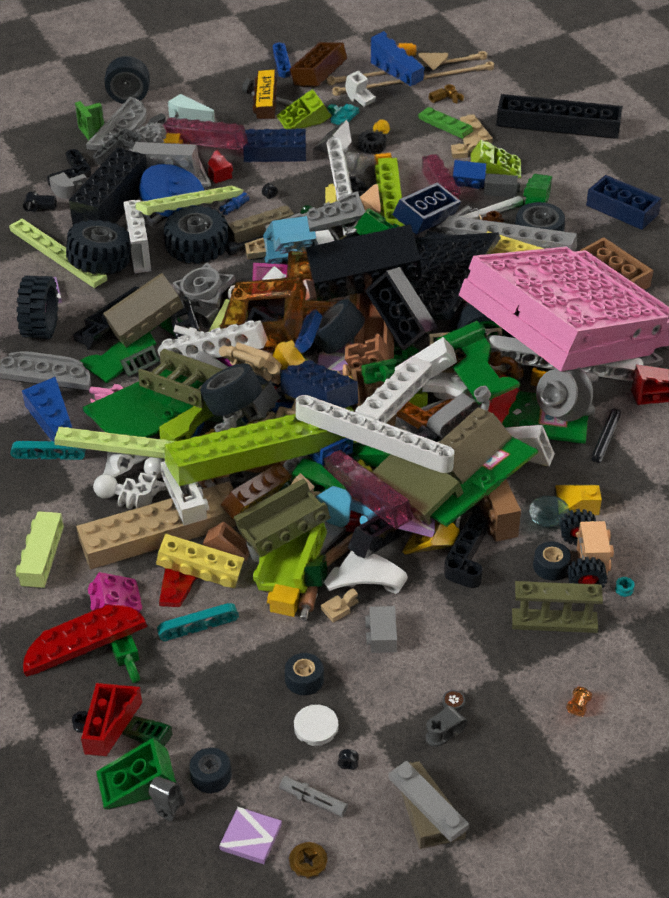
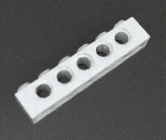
(252, 330)
(396, 390)

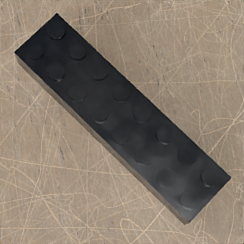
(559, 115)

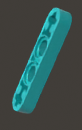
(48, 453)
(175, 627)

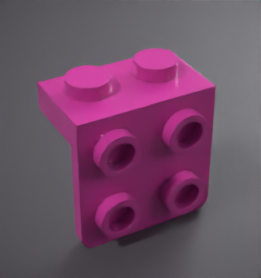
(114, 590)

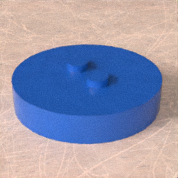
(167, 181)

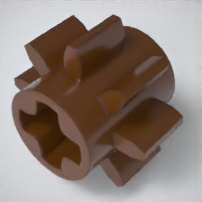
(494, 216)

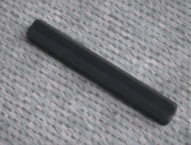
(606, 435)

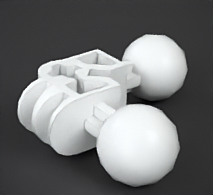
(132, 493)

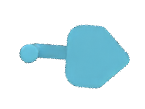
(340, 505)

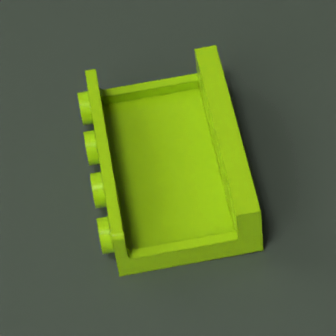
(287, 563)

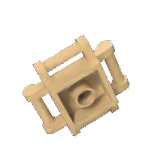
(261, 362)

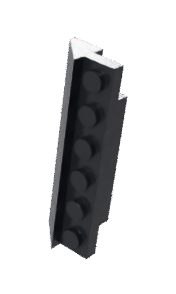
(97, 326)

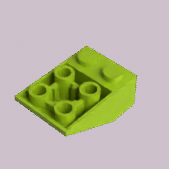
(304, 112)
(496, 159)

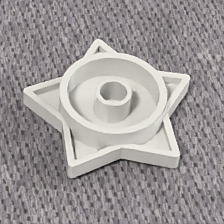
(446, 386)

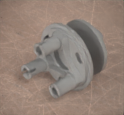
(566, 393)

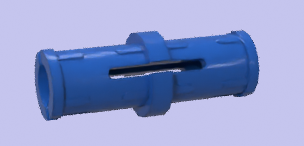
(234, 203)

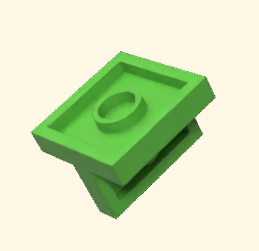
(89, 118)

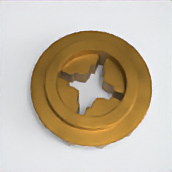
(311, 851)

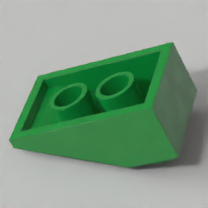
(130, 775)

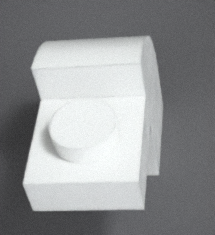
(356, 89)

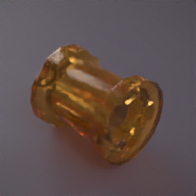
(580, 698)

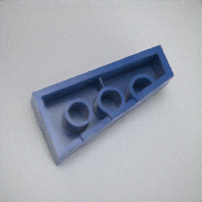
(394, 60)
(47, 406)

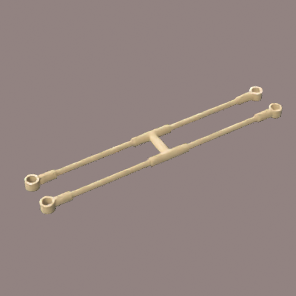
(331, 80)

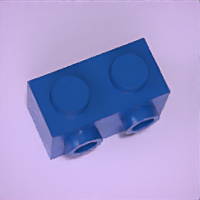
(469, 174)

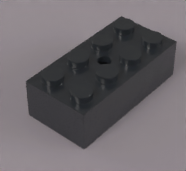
(401, 308)

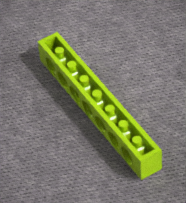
(389, 188)

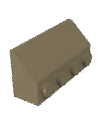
(255, 225)
(143, 310)
(475, 442)

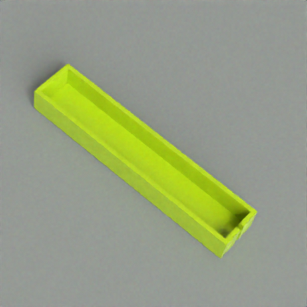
(245, 448)

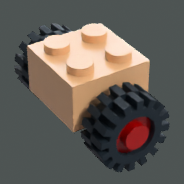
(592, 547)

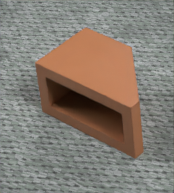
(227, 540)

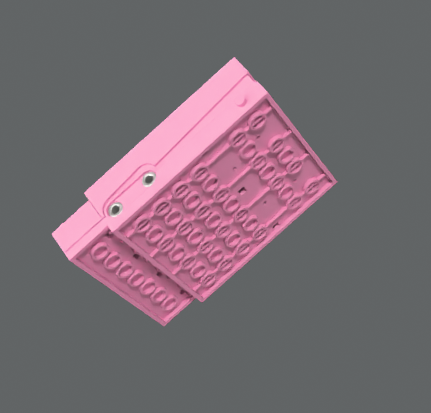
(567, 306)

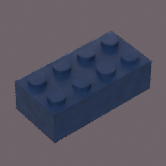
(275, 145)
(623, 202)
(426, 207)
(319, 383)

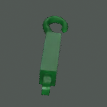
(126, 654)

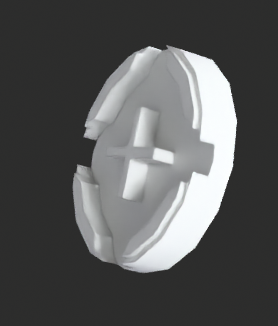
(316, 725)

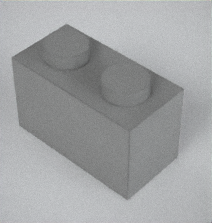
(382, 629)

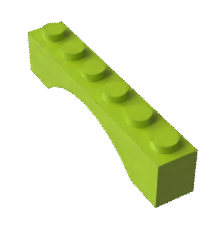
(185, 424)

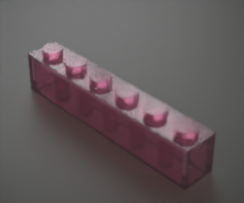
(208, 133)
(369, 489)

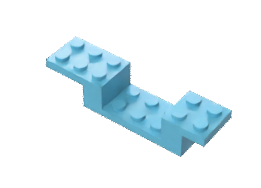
(287, 236)

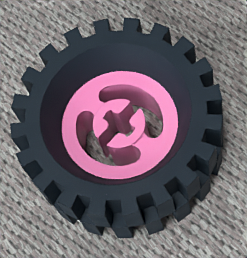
(37, 306)

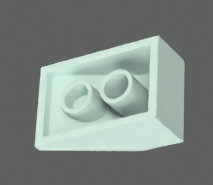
(184, 107)

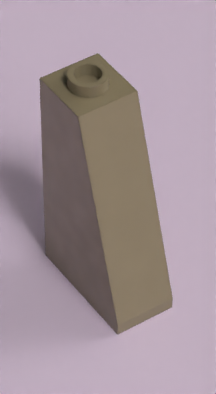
(425, 832)

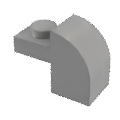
(65, 187)

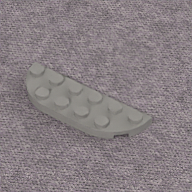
(129, 116)
(40, 367)

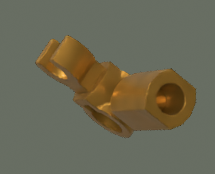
(448, 91)

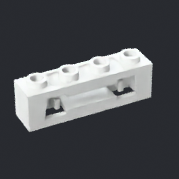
(194, 507)

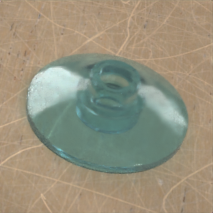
(548, 510)

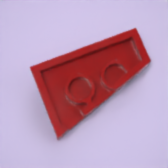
(175, 588)

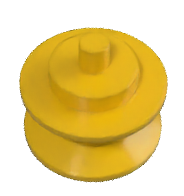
(382, 125)

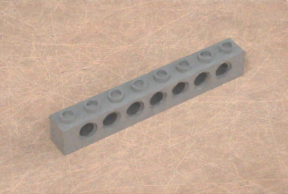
(535, 236)

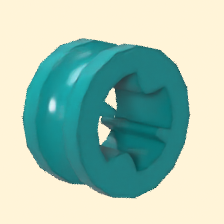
(622, 591)

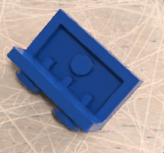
(344, 445)

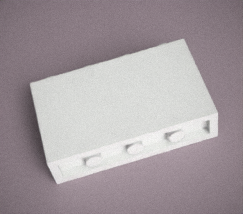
(138, 237)

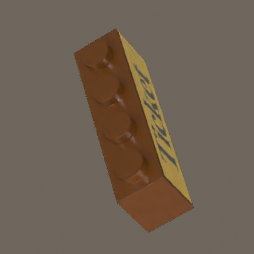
(265, 94)
(255, 490)

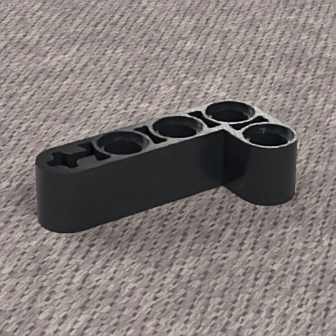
(458, 563)

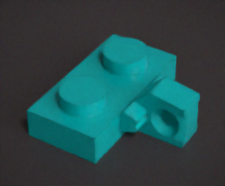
(343, 113)

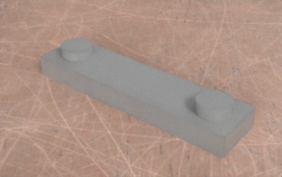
(428, 801)

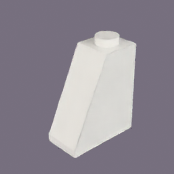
(537, 438)

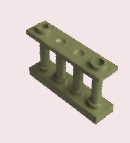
(179, 365)
(556, 620)

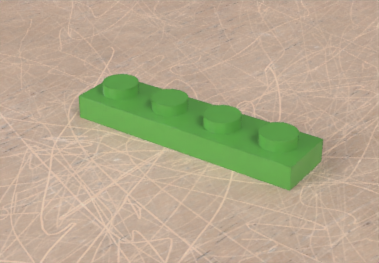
(445, 122)

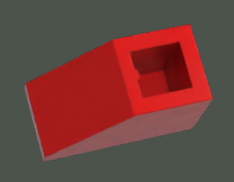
(219, 168)

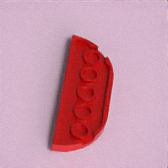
(81, 636)

